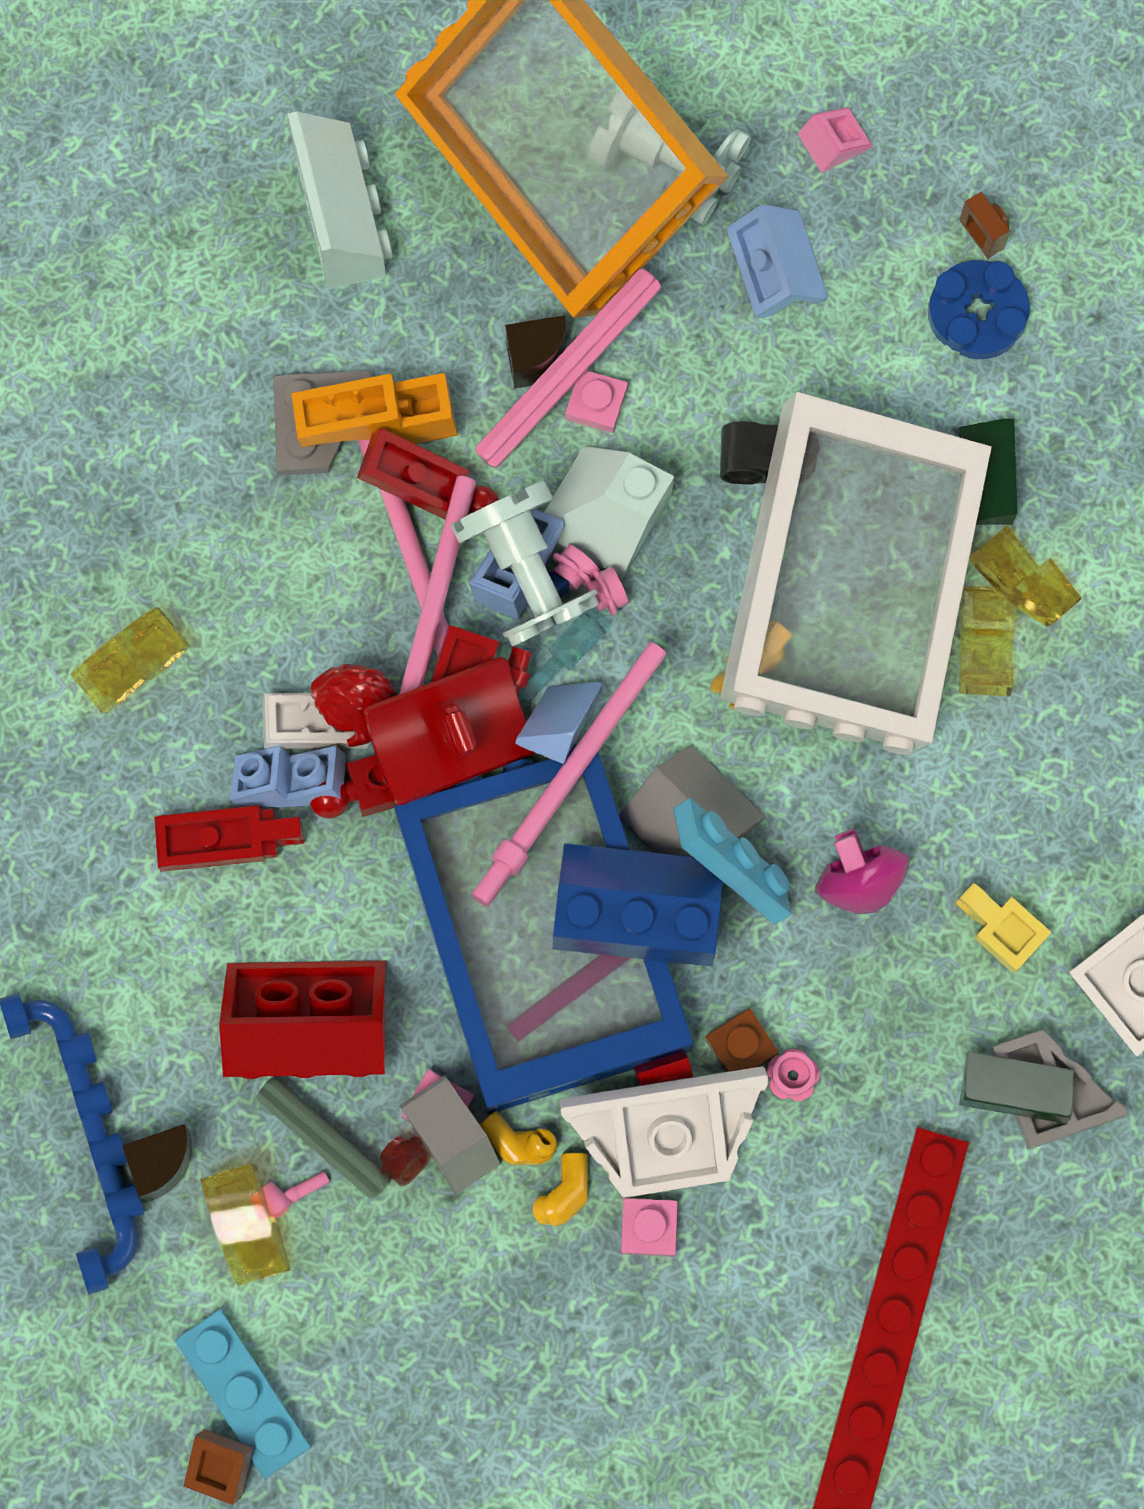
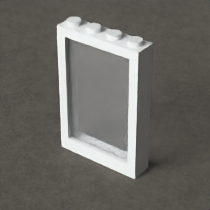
(856, 574)

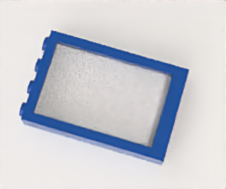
(528, 1011)

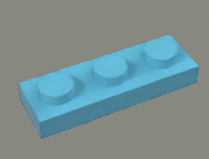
(733, 860)
(242, 1394)

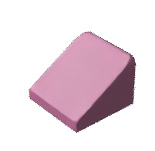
(833, 138)

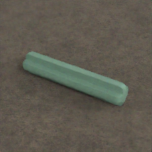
(323, 1137)

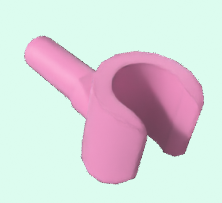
(279, 1203)

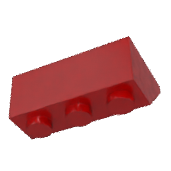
(303, 1019)

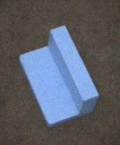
(775, 259)

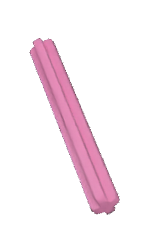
(568, 368)

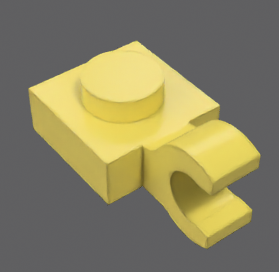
(1008, 930)

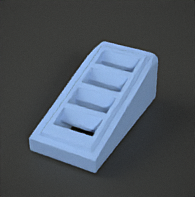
(508, 596)

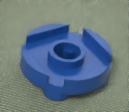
(995, 286)

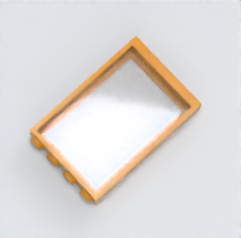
(561, 142)

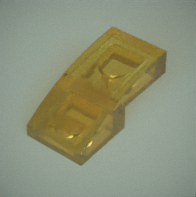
(1033, 589)
(985, 643)
(129, 659)
(244, 1225)

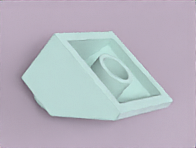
(610, 505)

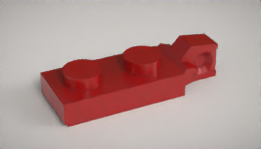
(222, 837)

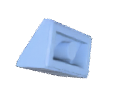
(559, 719)

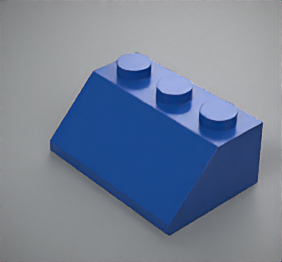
(637, 905)

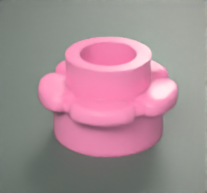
(574, 567)
(609, 589)
(795, 1061)

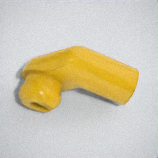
(519, 1146)
(568, 1196)

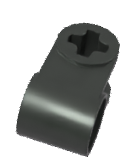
(746, 452)

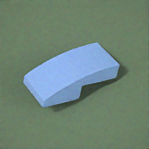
(281, 780)

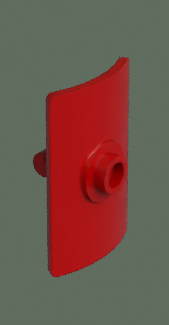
(447, 731)

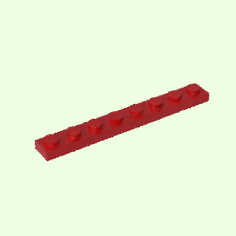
(891, 1322)

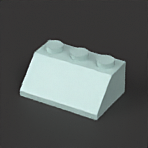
(339, 200)

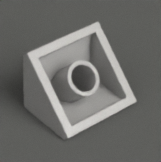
(673, 782)

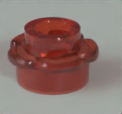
(399, 1155)

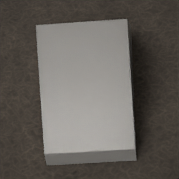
(451, 1134)

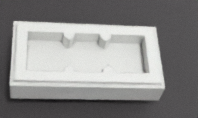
(295, 723)

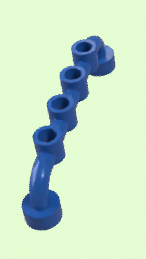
(106, 1150)

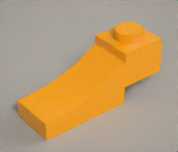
(353, 410)

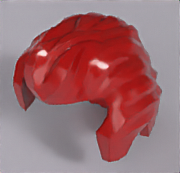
(345, 693)

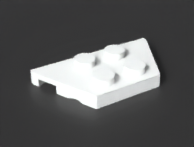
(669, 1130)

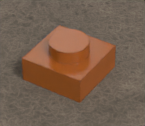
(985, 224)
(741, 1043)
(218, 1467)

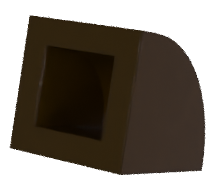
(534, 347)
(159, 1161)

